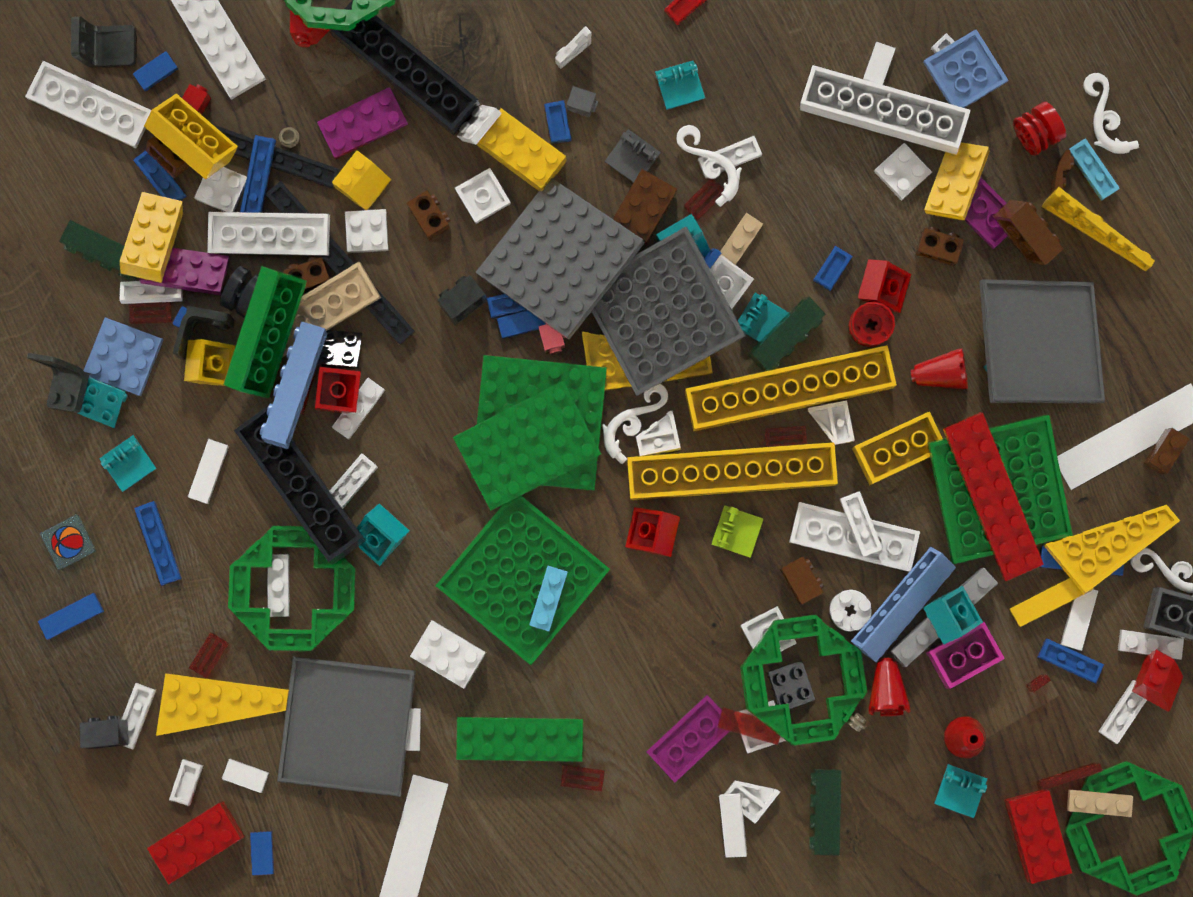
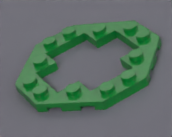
(336, 18)
(258, 619)
(778, 716)
(1173, 846)

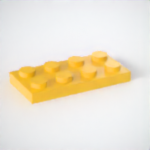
(957, 181)

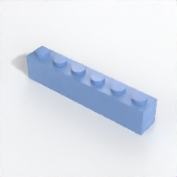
(294, 385)
(903, 604)

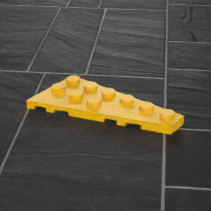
(1091, 224)
(600, 354)
(1104, 549)
(206, 702)

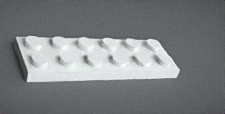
(220, 45)
(88, 104)
(268, 233)
(831, 532)

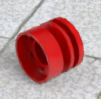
(1039, 128)
(877, 314)

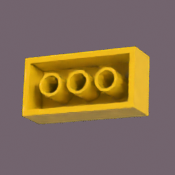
(190, 136)
(522, 151)
(151, 237)
(897, 448)

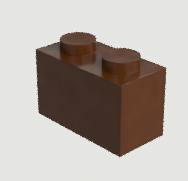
(1166, 451)
(801, 580)

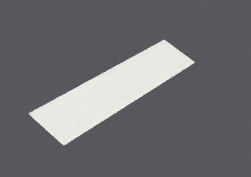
(1126, 438)
(414, 838)

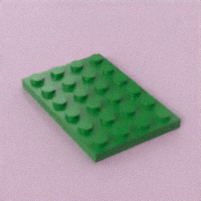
(527, 445)

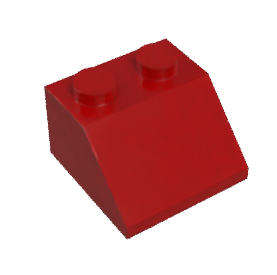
(302, 34)
(884, 284)
(337, 390)
(652, 531)
(1158, 680)

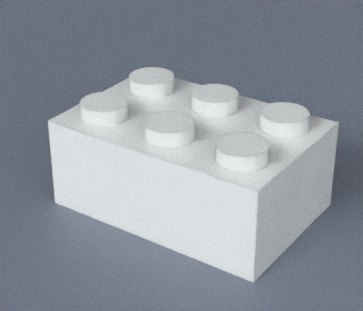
(448, 654)

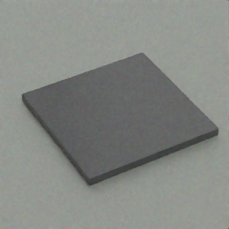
(1041, 341)
(346, 726)

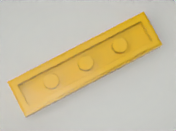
(1046, 602)

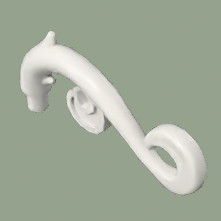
(1101, 115)
(733, 175)
(609, 431)
(1171, 575)

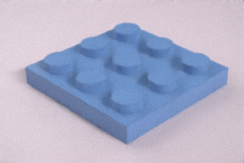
(965, 70)
(123, 356)

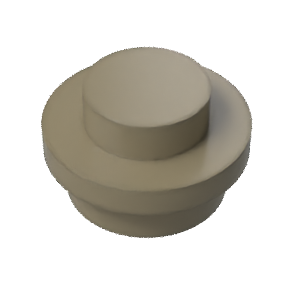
(289, 137)
(857, 722)

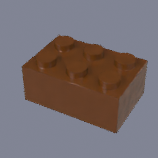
(645, 205)
(1028, 232)

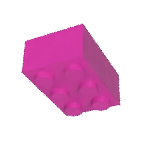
(965, 656)

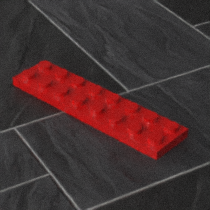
(993, 496)

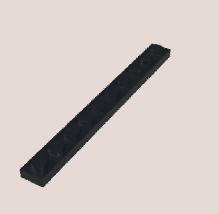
(339, 261)

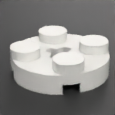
(839, 614)

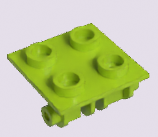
(737, 531)

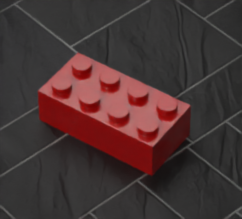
(1038, 836)
(195, 842)

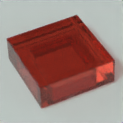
(1038, 682)

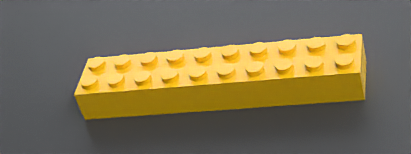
(790, 388)
(732, 471)

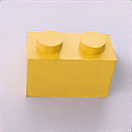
(361, 180)
(207, 361)

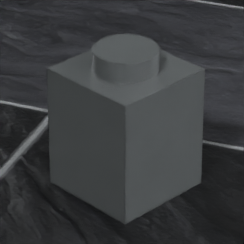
(582, 102)

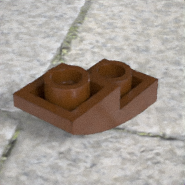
(1062, 167)

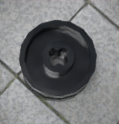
(239, 291)

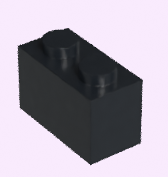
(103, 733)

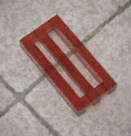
(717, 186)
(132, 313)
(789, 437)
(199, 670)
(579, 777)

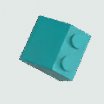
(694, 229)
(382, 534)
(953, 615)

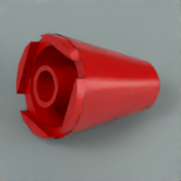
(942, 371)
(888, 690)
(958, 737)

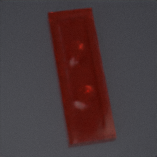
(746, 725)
(1068, 776)

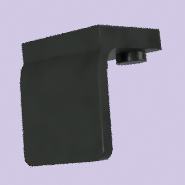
(102, 44)
(191, 319)
(67, 385)

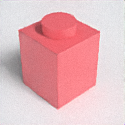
(551, 339)

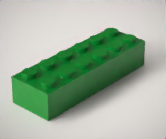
(265, 332)
(519, 739)

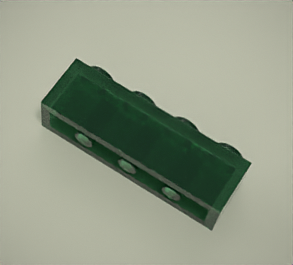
(93, 247)
(787, 334)
(826, 812)

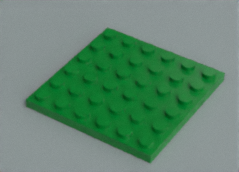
(513, 380)
(1034, 472)
(504, 571)

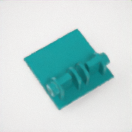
(680, 84)
(760, 317)
(102, 402)
(127, 463)
(961, 791)

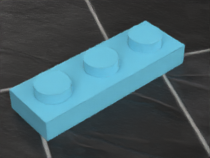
(1093, 169)
(548, 598)

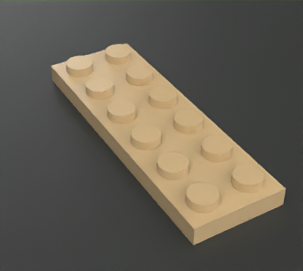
(335, 300)

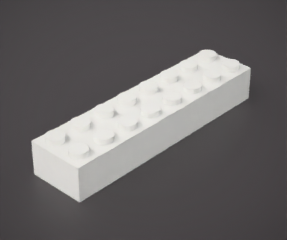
(884, 110)

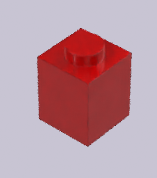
(197, 97)

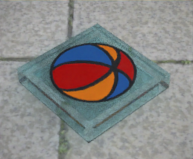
(68, 542)

